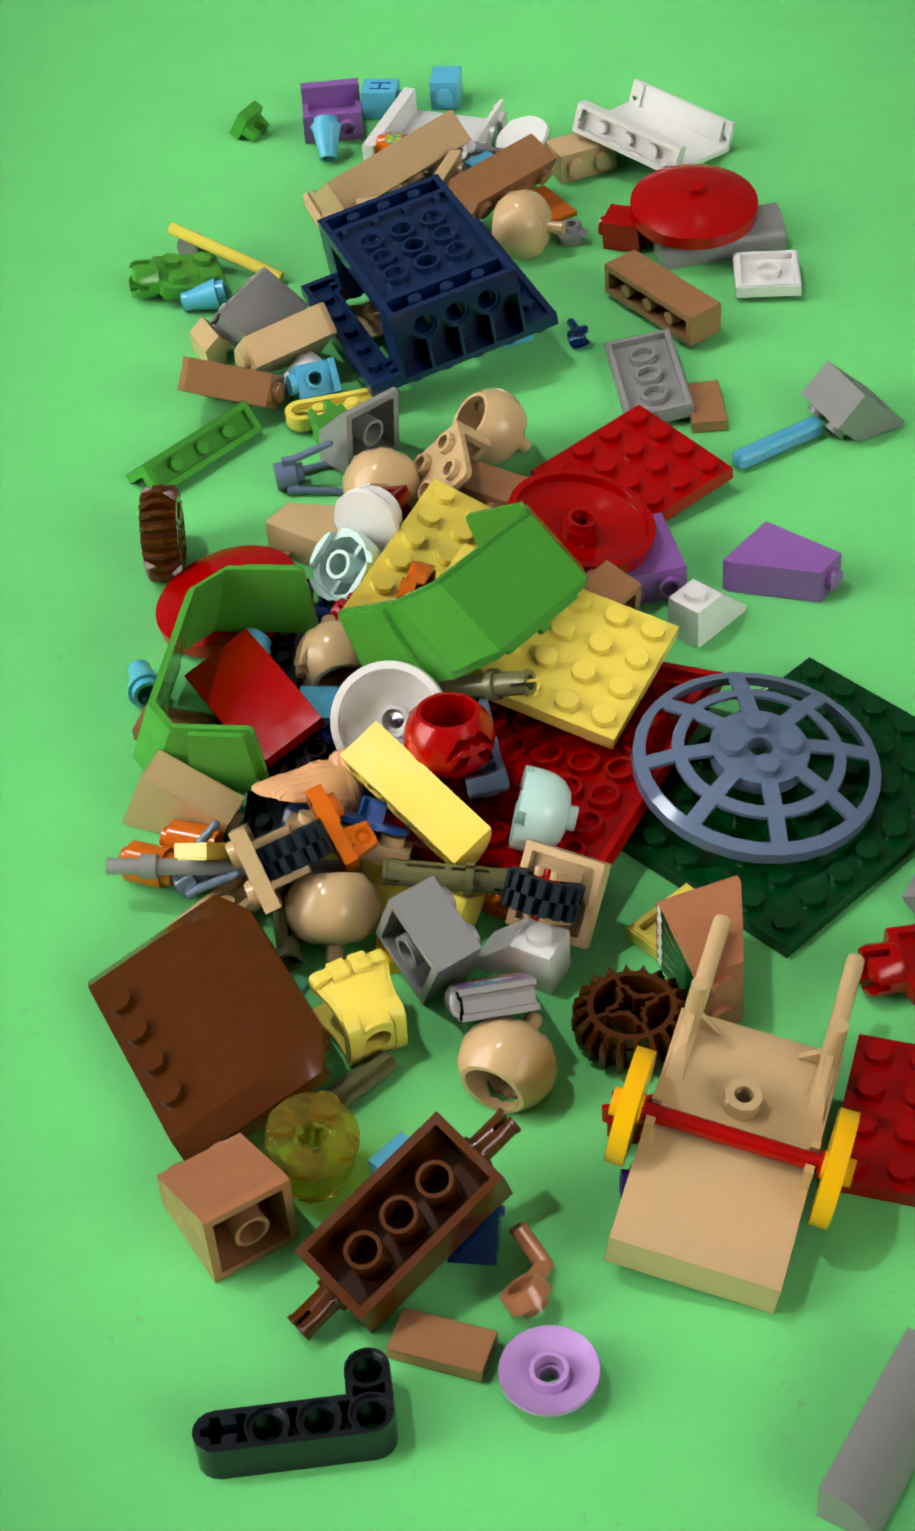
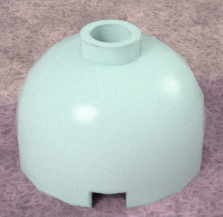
(341, 563)
(542, 809)

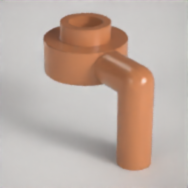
(529, 1291)

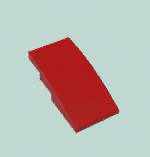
(251, 689)

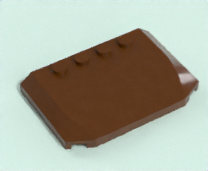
(212, 1025)

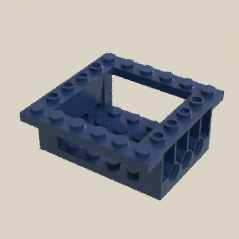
(433, 278)

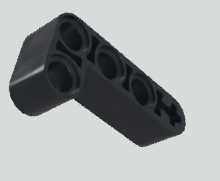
(222, 1433)

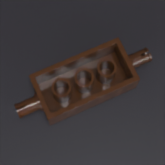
(403, 1222)

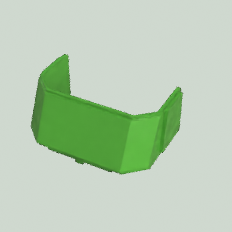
(228, 601)
(479, 605)

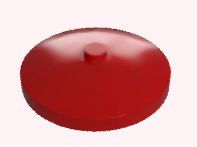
(694, 206)
(591, 516)
(175, 591)

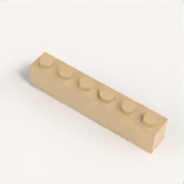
(395, 164)

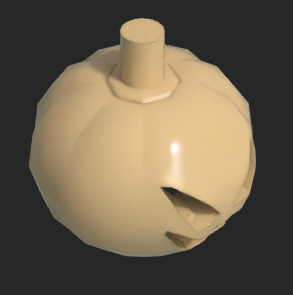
(524, 224)
(498, 417)
(384, 469)
(325, 655)
(332, 910)
(511, 1052)

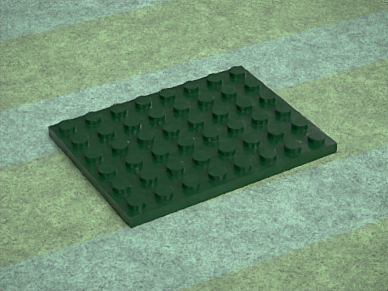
(797, 899)

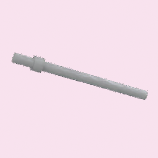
(152, 866)

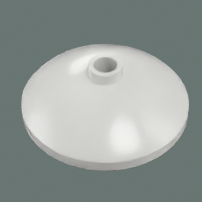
(376, 695)

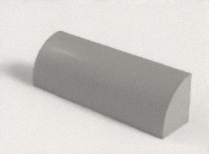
(766, 235)
(878, 1451)

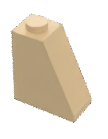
(283, 341)
(300, 528)
(180, 792)

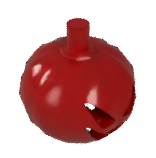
(450, 735)

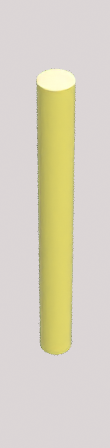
(221, 250)

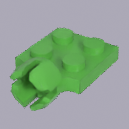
(172, 274)

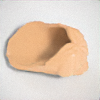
(330, 773)

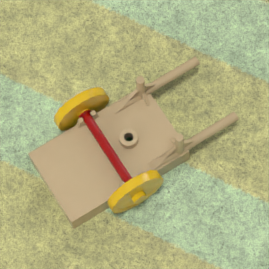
(723, 1178)

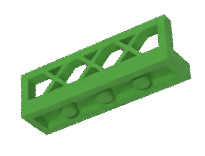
(199, 448)

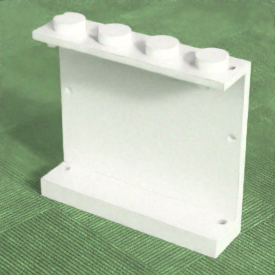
(405, 118)
(656, 128)

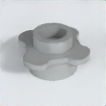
(573, 233)

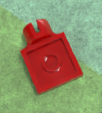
(890, 963)

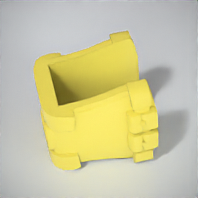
(360, 1005)

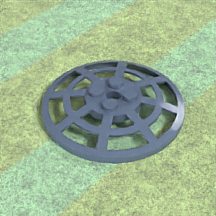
(762, 774)

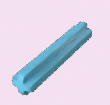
(777, 443)

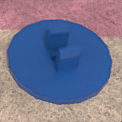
(373, 812)

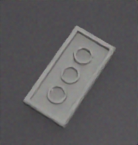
(650, 375)

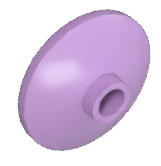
(549, 1353)

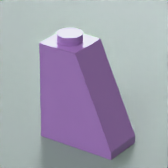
(782, 566)

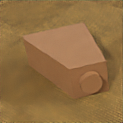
(231, 383)

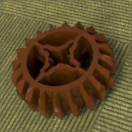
(162, 532)
(625, 1013)

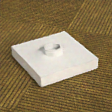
(767, 274)

